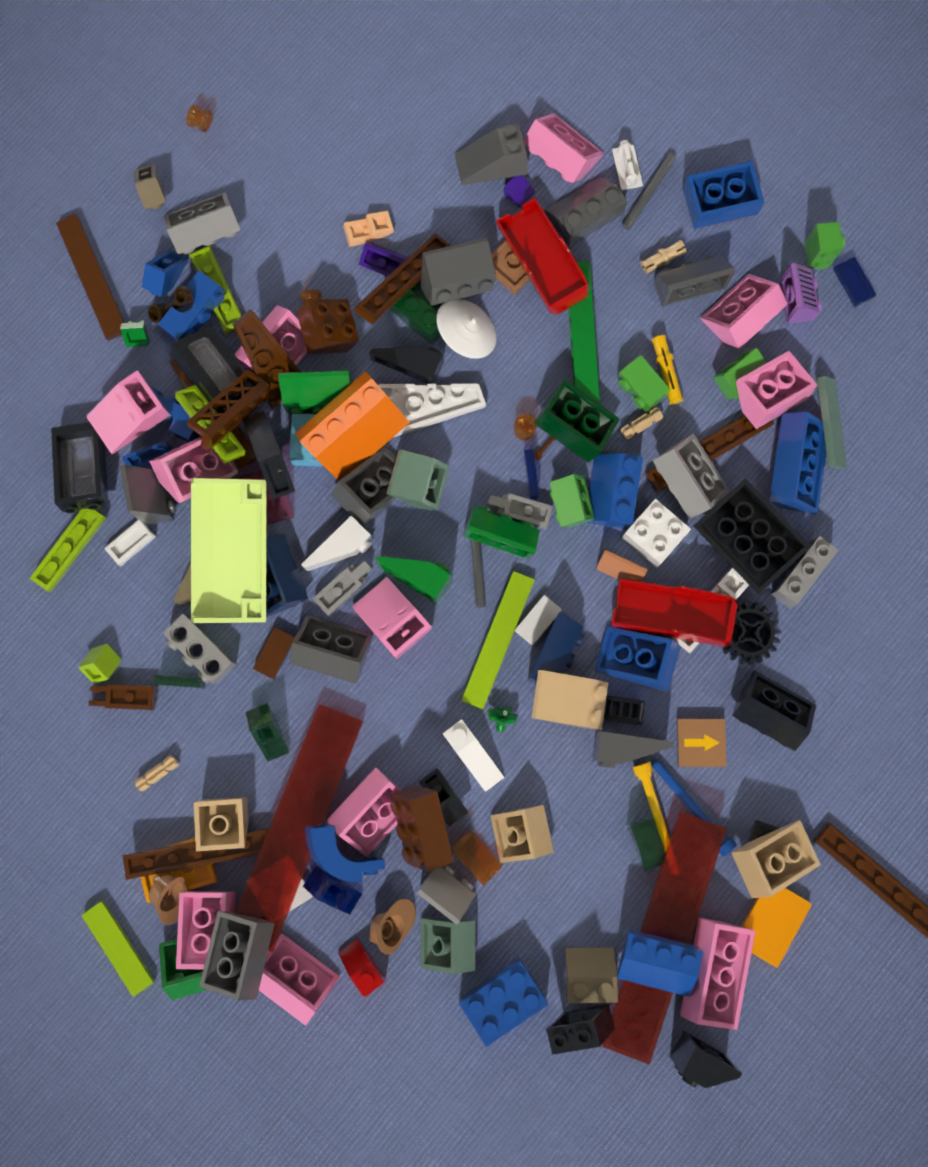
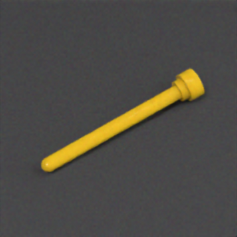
(644, 773)

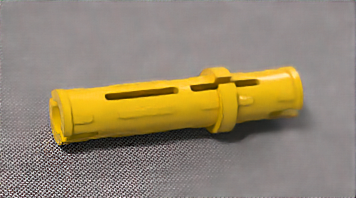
(660, 344)

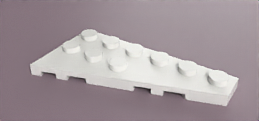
(433, 403)

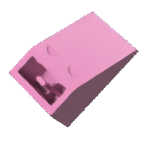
(127, 412)
(392, 618)

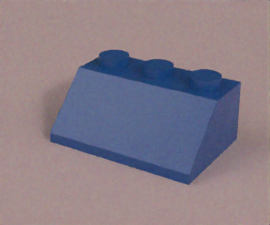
(615, 489)
(659, 962)

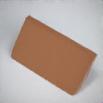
(620, 567)

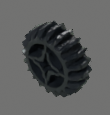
(754, 639)

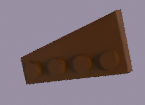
(264, 353)

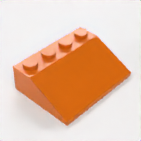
(352, 427)

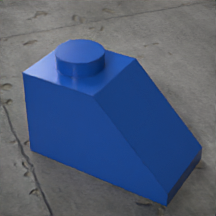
(163, 272)

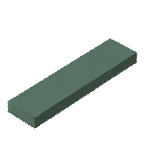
(831, 422)

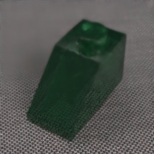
(266, 732)
(647, 843)

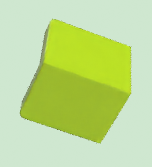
(100, 663)

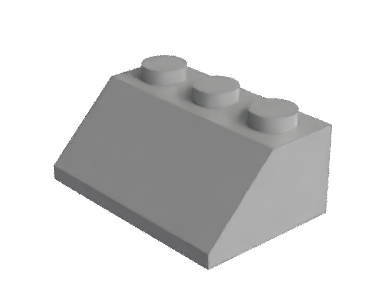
(201, 223)
(691, 476)

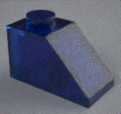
(332, 890)

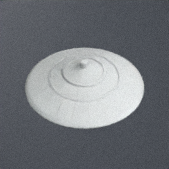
(466, 328)

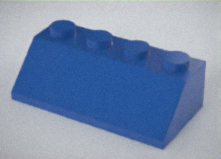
(799, 463)

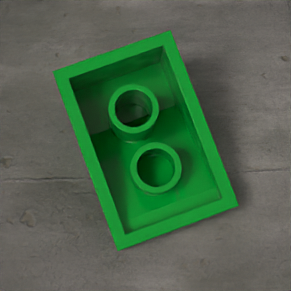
(421, 576)

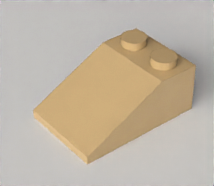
(569, 700)
(775, 860)

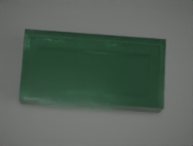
(173, 681)

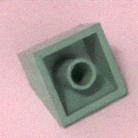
(447, 945)

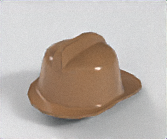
(165, 896)
(392, 927)

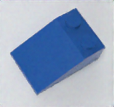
(638, 658)

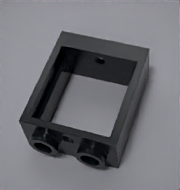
(574, 1033)

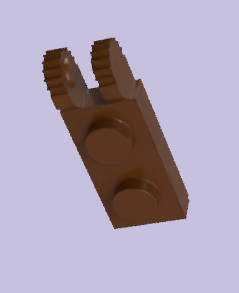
(125, 697)

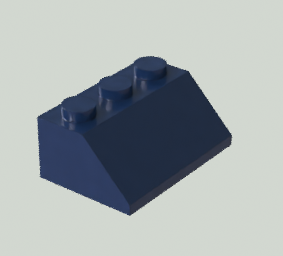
(283, 580)
(558, 647)

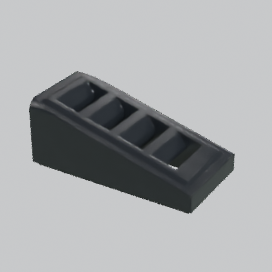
(620, 700)

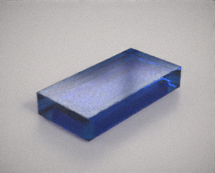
(854, 282)
(531, 475)

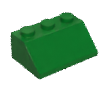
(311, 390)
(502, 532)
(177, 982)

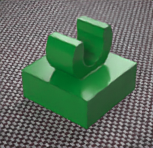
(135, 334)

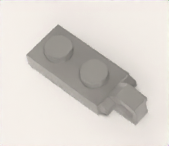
(522, 509)
(342, 588)

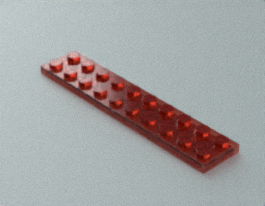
(303, 804)
(669, 915)

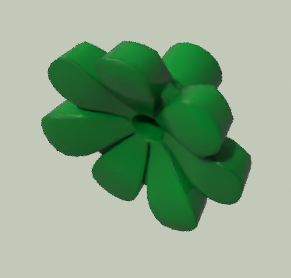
(502, 717)

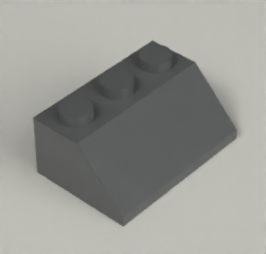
(587, 210)
(457, 271)
(693, 280)
(330, 648)
(237, 955)

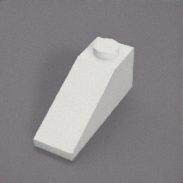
(342, 544)
(473, 755)

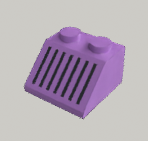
(800, 294)

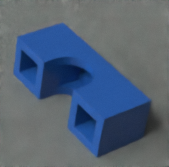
(206, 297)
(180, 417)

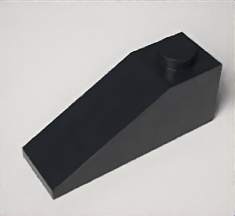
(412, 361)

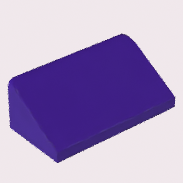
(380, 259)

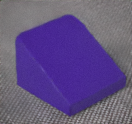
(518, 190)

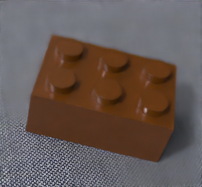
(421, 828)

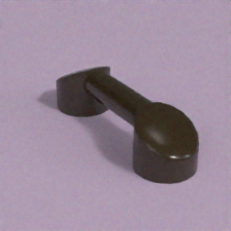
(182, 297)

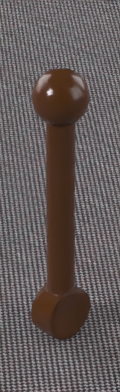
(538, 454)

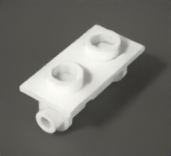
(627, 166)

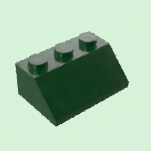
(418, 313)
(577, 421)

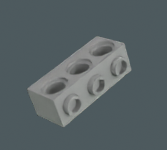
(804, 572)
(211, 651)

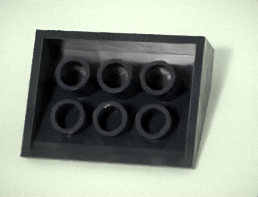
(752, 536)

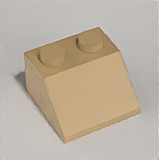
(221, 823)
(522, 834)

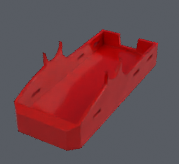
(544, 257)
(675, 612)

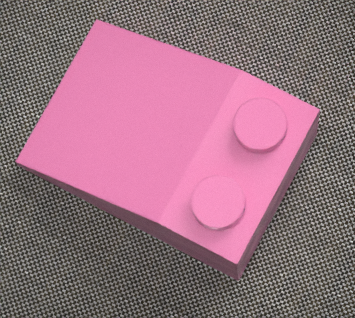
(196, 924)

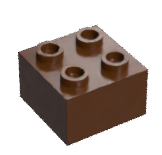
(327, 326)

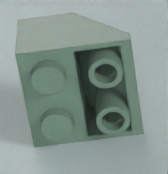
(418, 480)

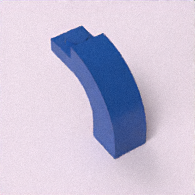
(324, 851)

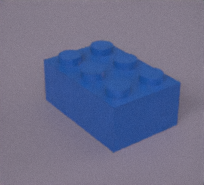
(723, 194)
(503, 1002)

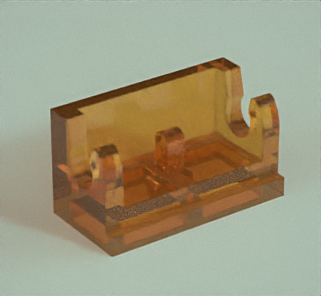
(476, 857)

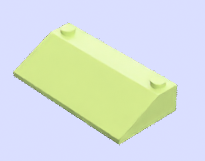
(228, 550)

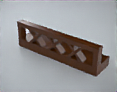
(235, 409)

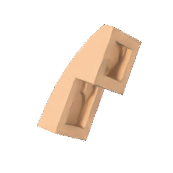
(368, 229)

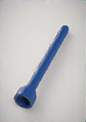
(728, 843)

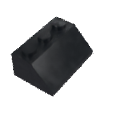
(775, 711)
(702, 1063)

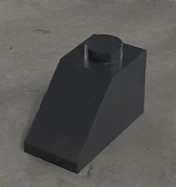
(451, 805)

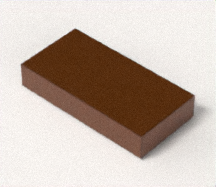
(274, 653)

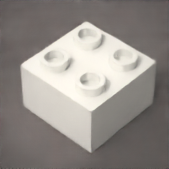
(656, 533)

